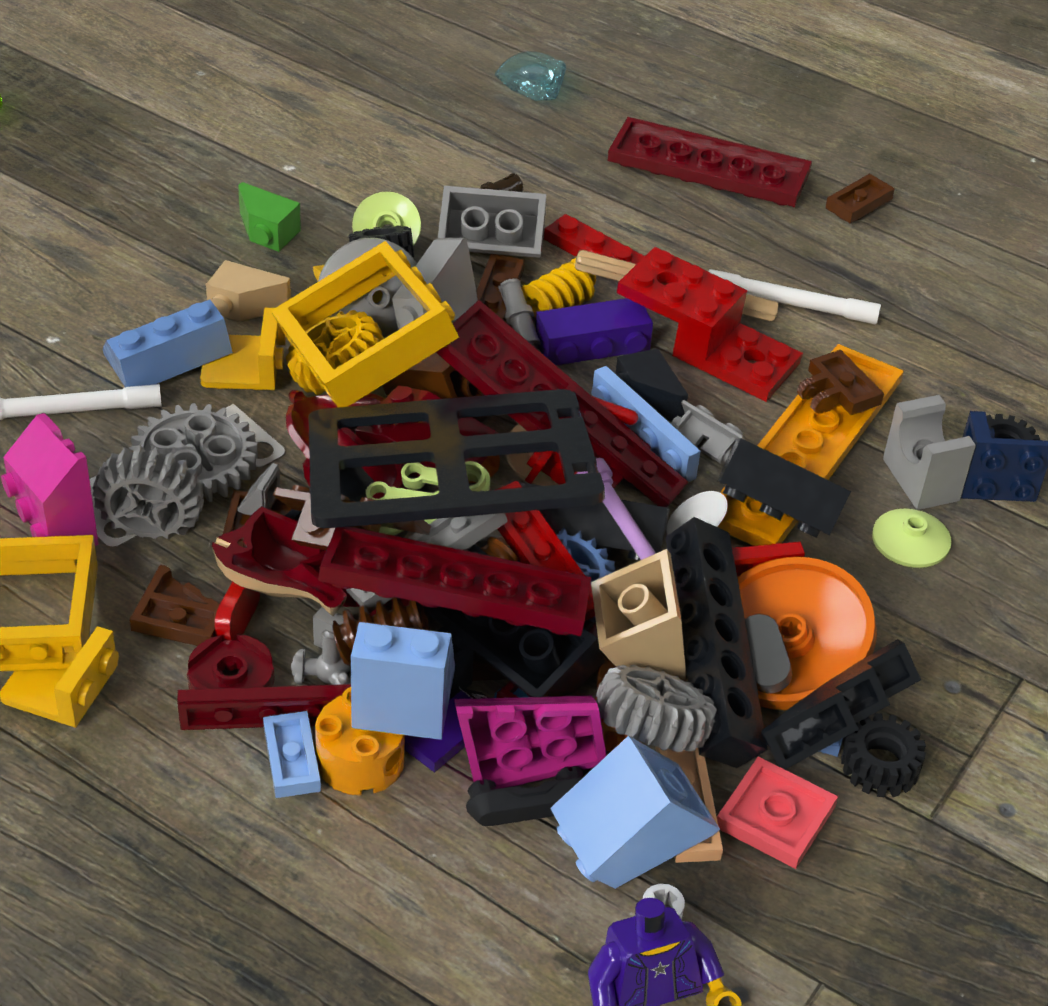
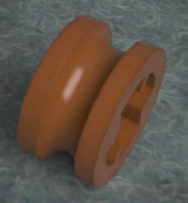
(499, 549)

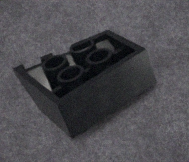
(782, 488)

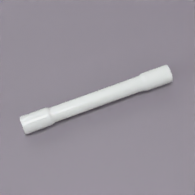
(849, 308)
(128, 397)

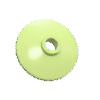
(385, 209)
(911, 538)

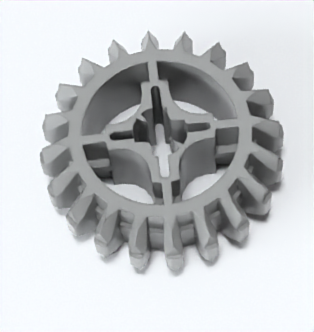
(150, 488)
(655, 708)

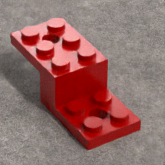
(709, 323)

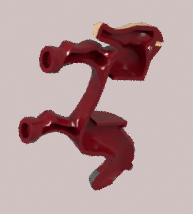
(269, 556)

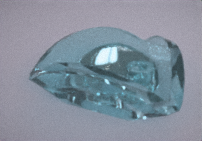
(533, 75)

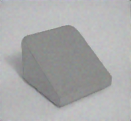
(261, 491)

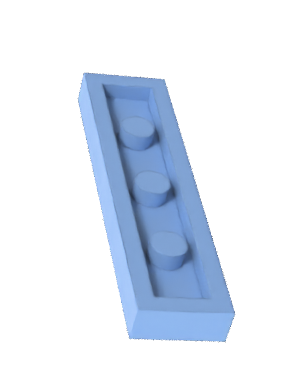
(651, 426)

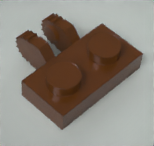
(843, 385)

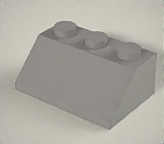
(494, 220)

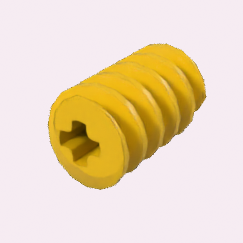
(560, 289)

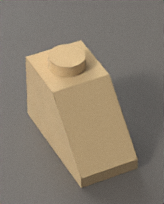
(244, 291)

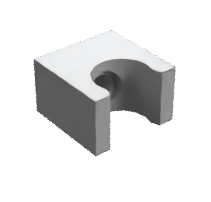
(921, 459)

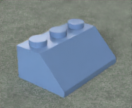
(169, 345)

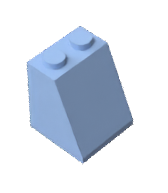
(401, 680)
(631, 815)

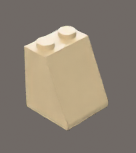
(641, 616)

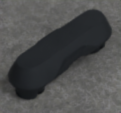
(518, 804)

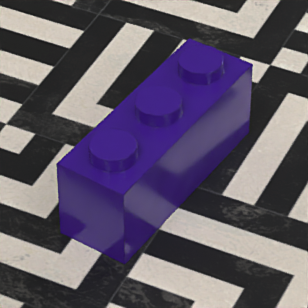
(593, 331)

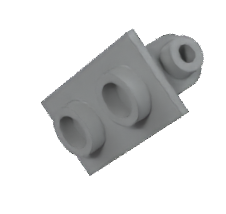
(700, 424)

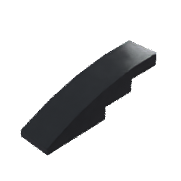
(839, 704)

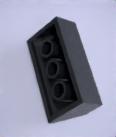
(598, 523)
(526, 655)

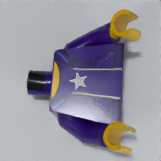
(655, 961)

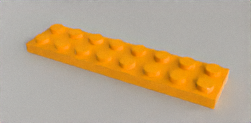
(811, 442)

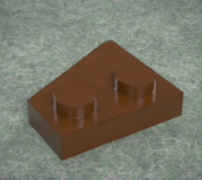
(174, 611)

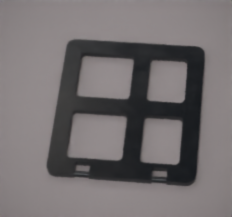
(448, 452)

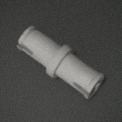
(518, 312)

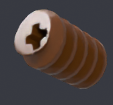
(404, 616)

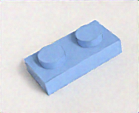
(291, 754)

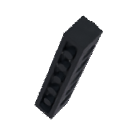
(717, 640)

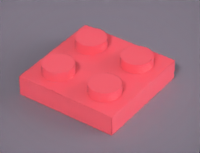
(776, 812)

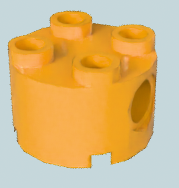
(355, 757)

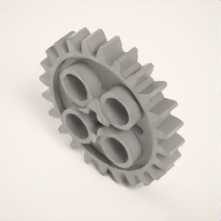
(208, 441)

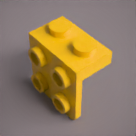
(252, 362)
(69, 692)

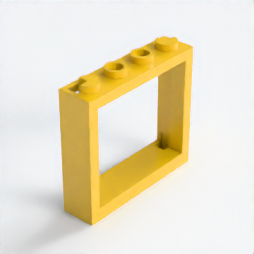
(385, 358)
(43, 645)

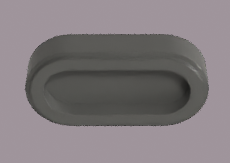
(768, 654)

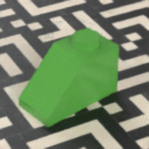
(268, 217)

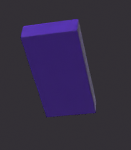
(437, 752)

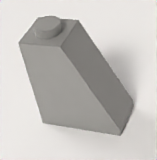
(449, 271)

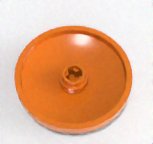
(820, 616)

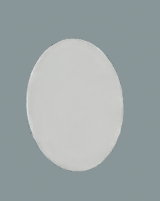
(706, 506)

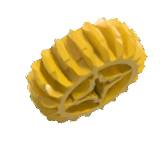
(339, 341)

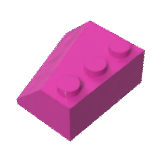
(49, 482)
(529, 737)

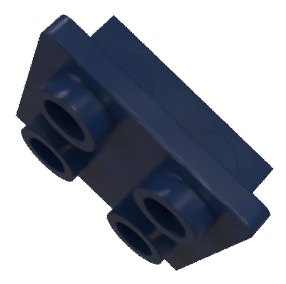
(1003, 466)

